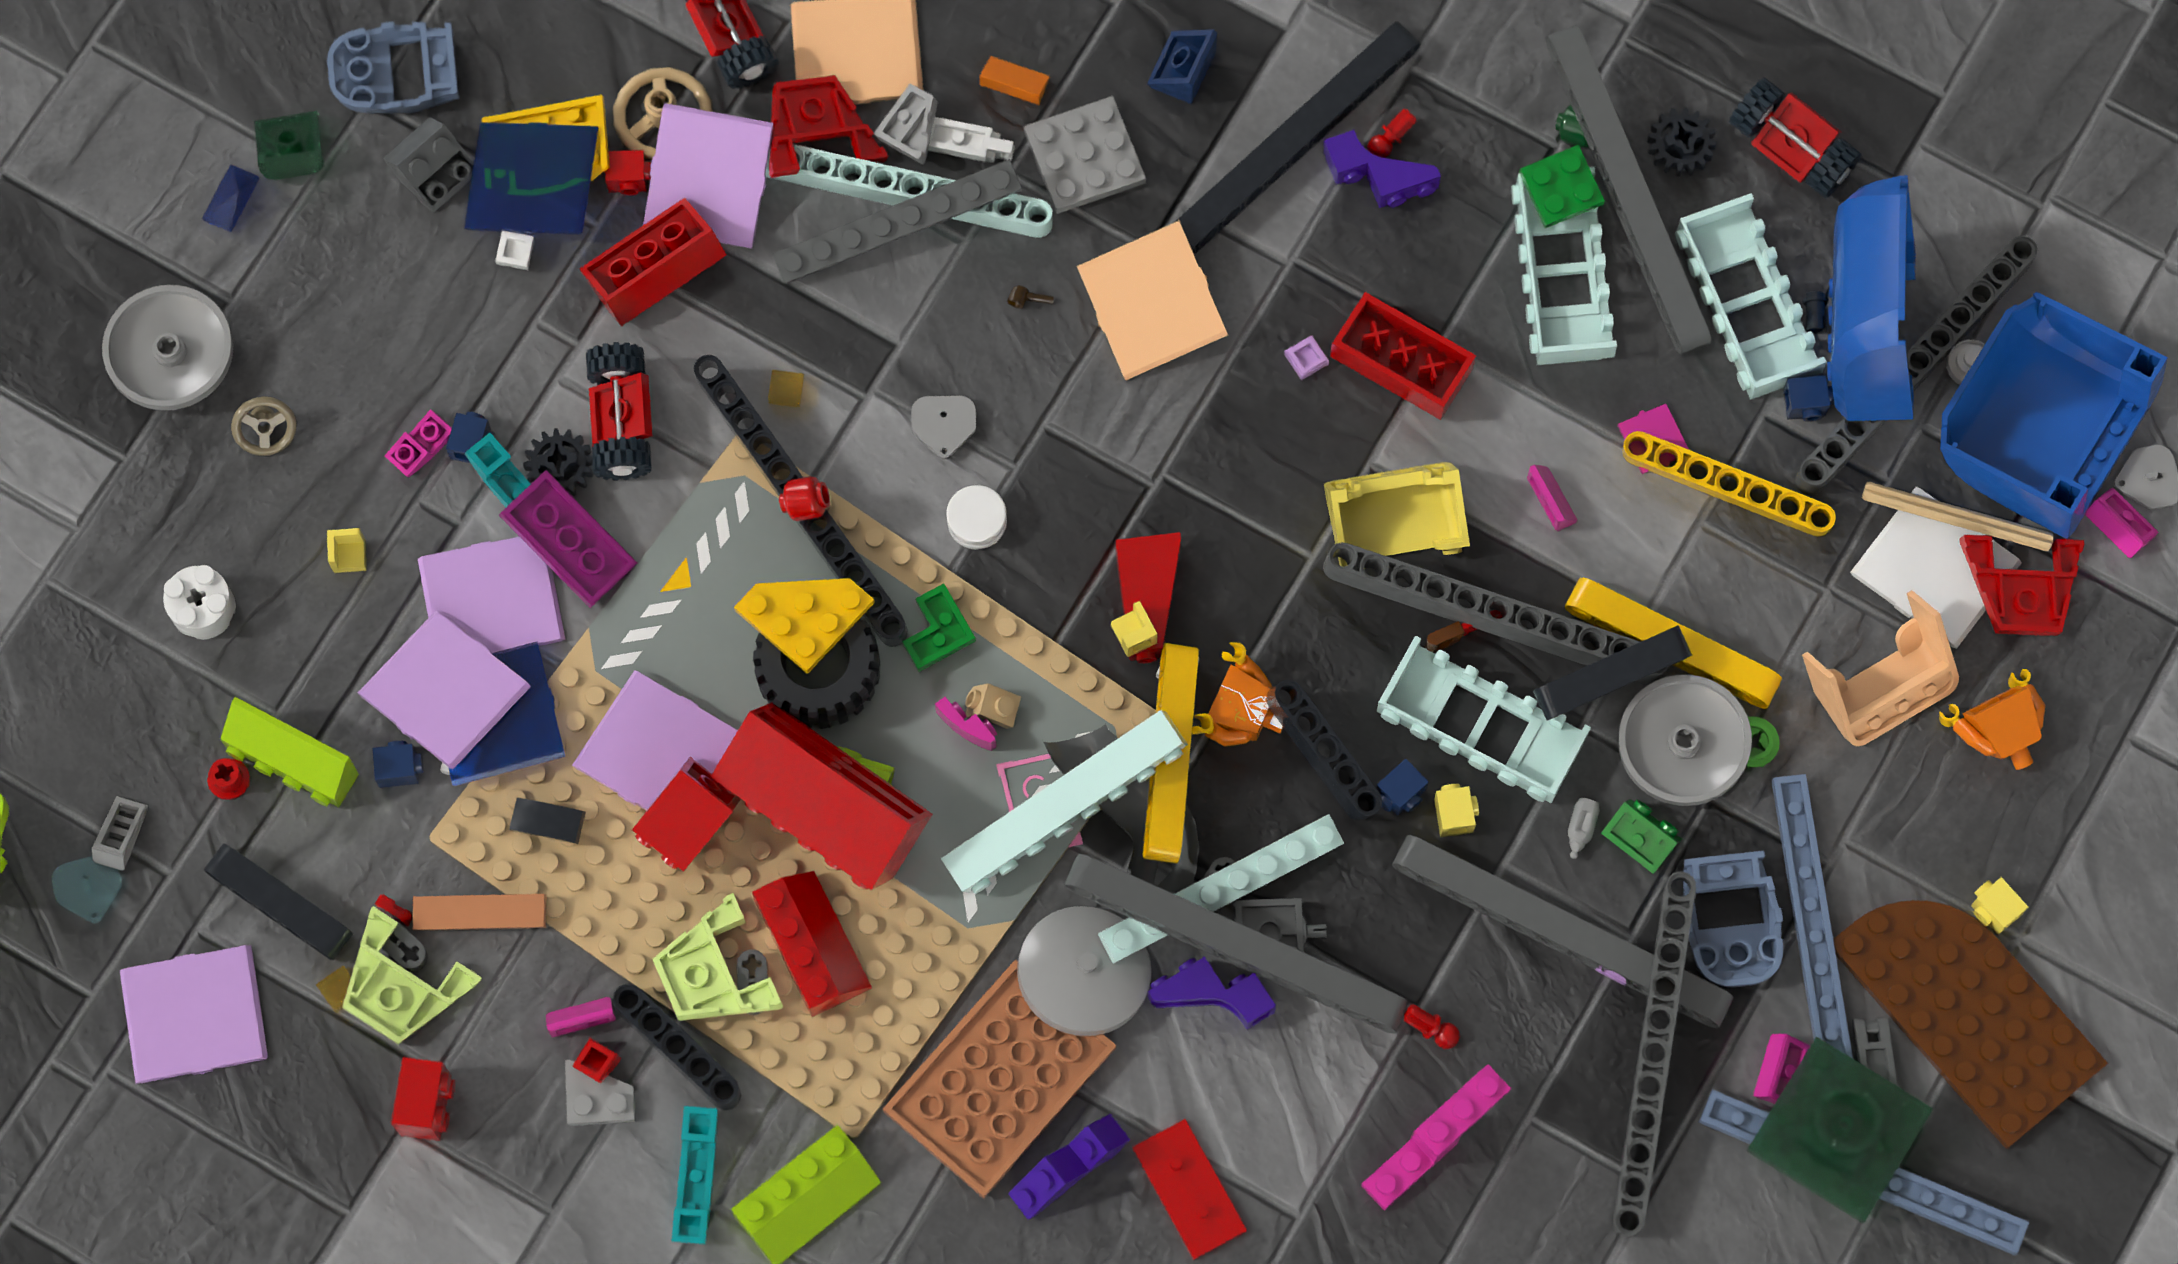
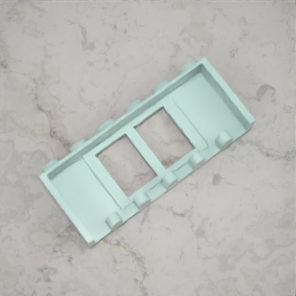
(1726, 238)
(1569, 331)
(1421, 692)

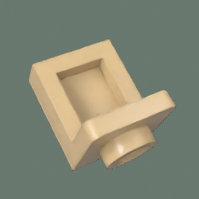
(993, 704)

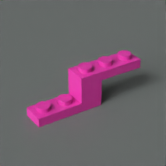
(1436, 1137)

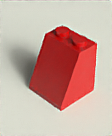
(685, 815)

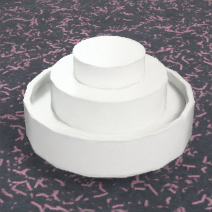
(1962, 358)

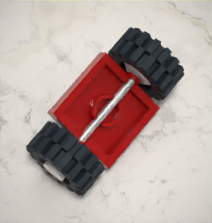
(736, 38)
(1795, 137)
(619, 411)

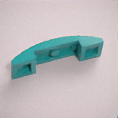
(496, 469)
(695, 1175)

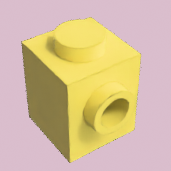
(1455, 810)
(1997, 905)

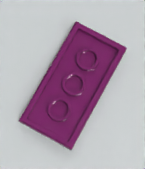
(568, 539)

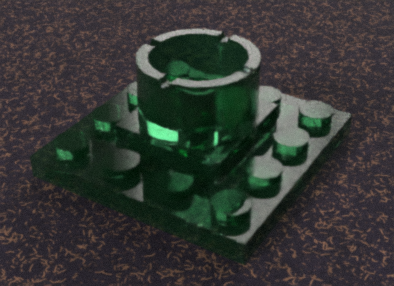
(1813, 1149)

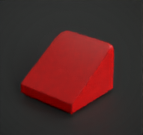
(596, 1061)

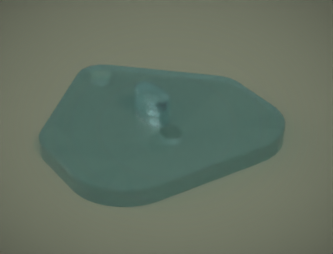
(85, 895)

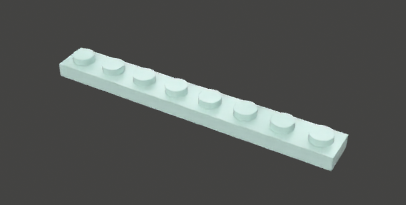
(1232, 882)

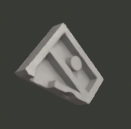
(909, 124)
(595, 1102)

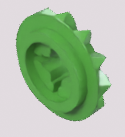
(1767, 742)

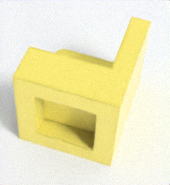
(346, 550)
(1134, 630)

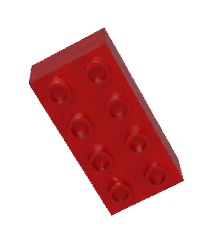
(1402, 355)

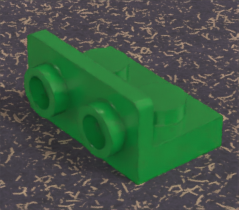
(1642, 834)

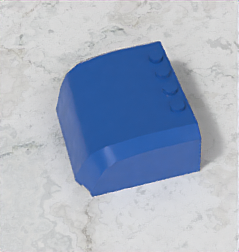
(1870, 269)
(2048, 411)

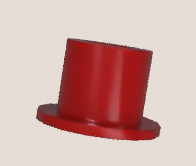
(228, 778)

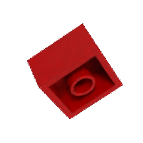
(422, 1099)

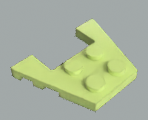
(699, 977)
(392, 997)

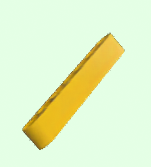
(1745, 483)
(1709, 659)
(1169, 783)

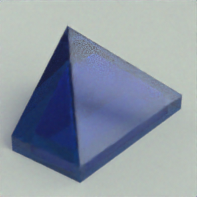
(230, 198)

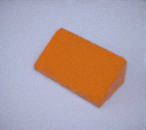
(1014, 80)

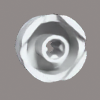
(181, 599)

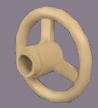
(653, 104)

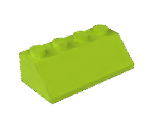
(287, 753)
(806, 1196)

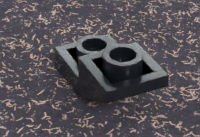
(547, 820)

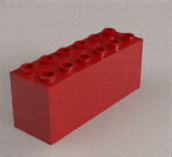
(820, 796)

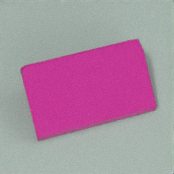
(1551, 497)
(2121, 522)
(580, 1017)
(1778, 1066)

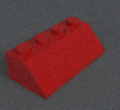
(653, 261)
(811, 941)

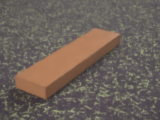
(479, 912)

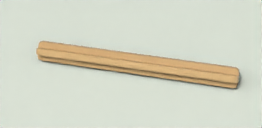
(1958, 516)

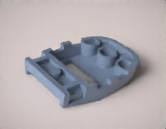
(363, 69)
(1743, 952)

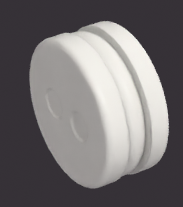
(976, 517)

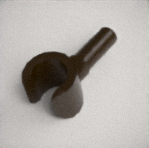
(1020, 294)

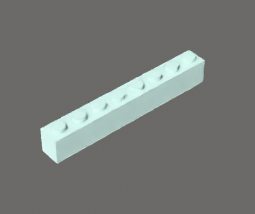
(1065, 801)

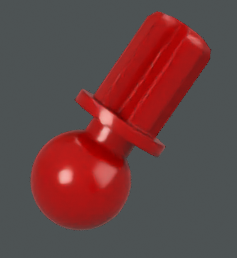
(1380, 144)
(1445, 1034)

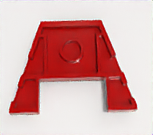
(815, 111)
(2024, 599)

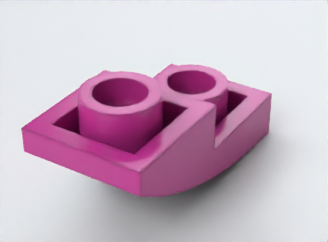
(419, 445)
(974, 730)

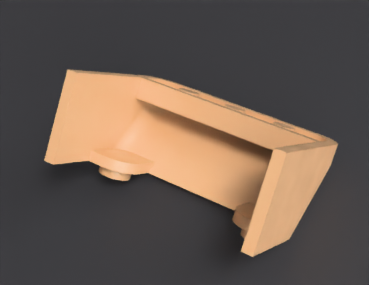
(1896, 685)

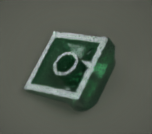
(289, 146)

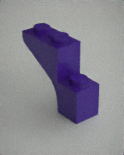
(1389, 178)
(1200, 986)
(1068, 1165)

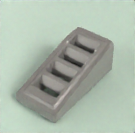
(112, 852)

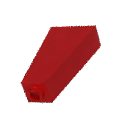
(1148, 575)

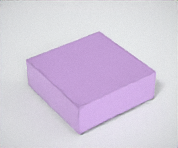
(1306, 357)

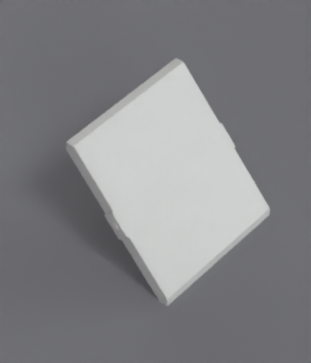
(1929, 560)

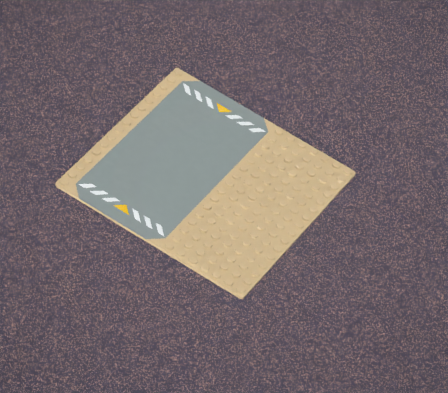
(912, 934)

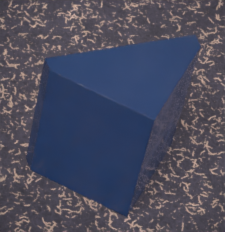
(1184, 63)

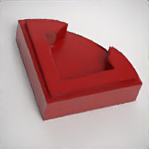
(392, 910)

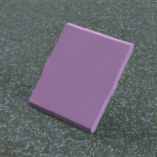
(713, 164)
(494, 593)
(444, 689)
(649, 740)
(193, 1014)

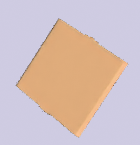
(861, 42)
(1152, 300)

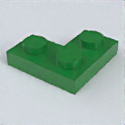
(946, 632)

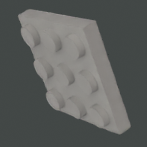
(1084, 155)

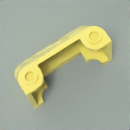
(1400, 510)

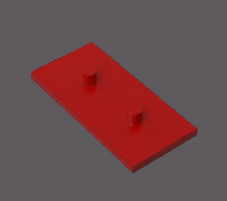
(1189, 1189)

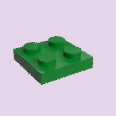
(1561, 186)

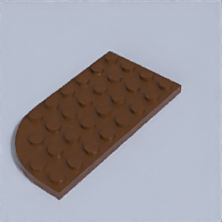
(1970, 1011)

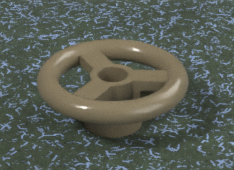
(263, 413)

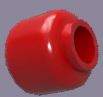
(804, 498)

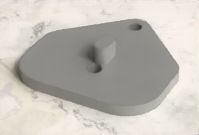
(943, 432)
(2141, 478)

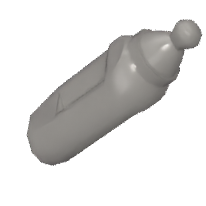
(1582, 824)

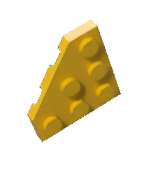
(804, 616)

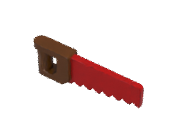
(1451, 634)

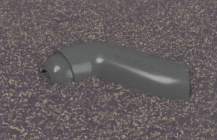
(1131, 812)

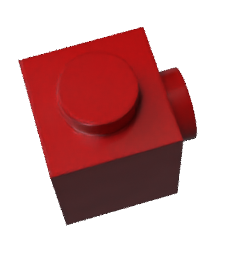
(627, 172)

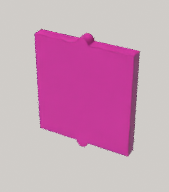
(1657, 423)

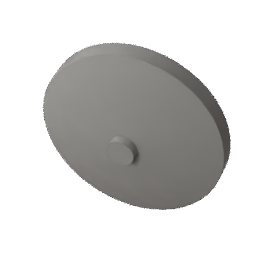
(167, 347)
(1685, 740)
(1072, 978)

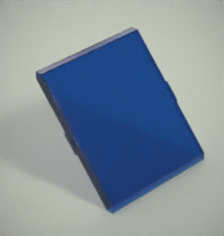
(531, 178)
(525, 733)

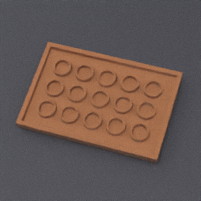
(994, 1085)

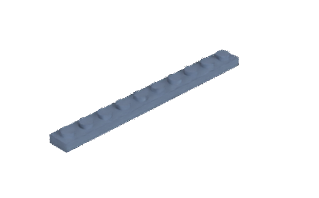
(1810, 911)
(1903, 1189)

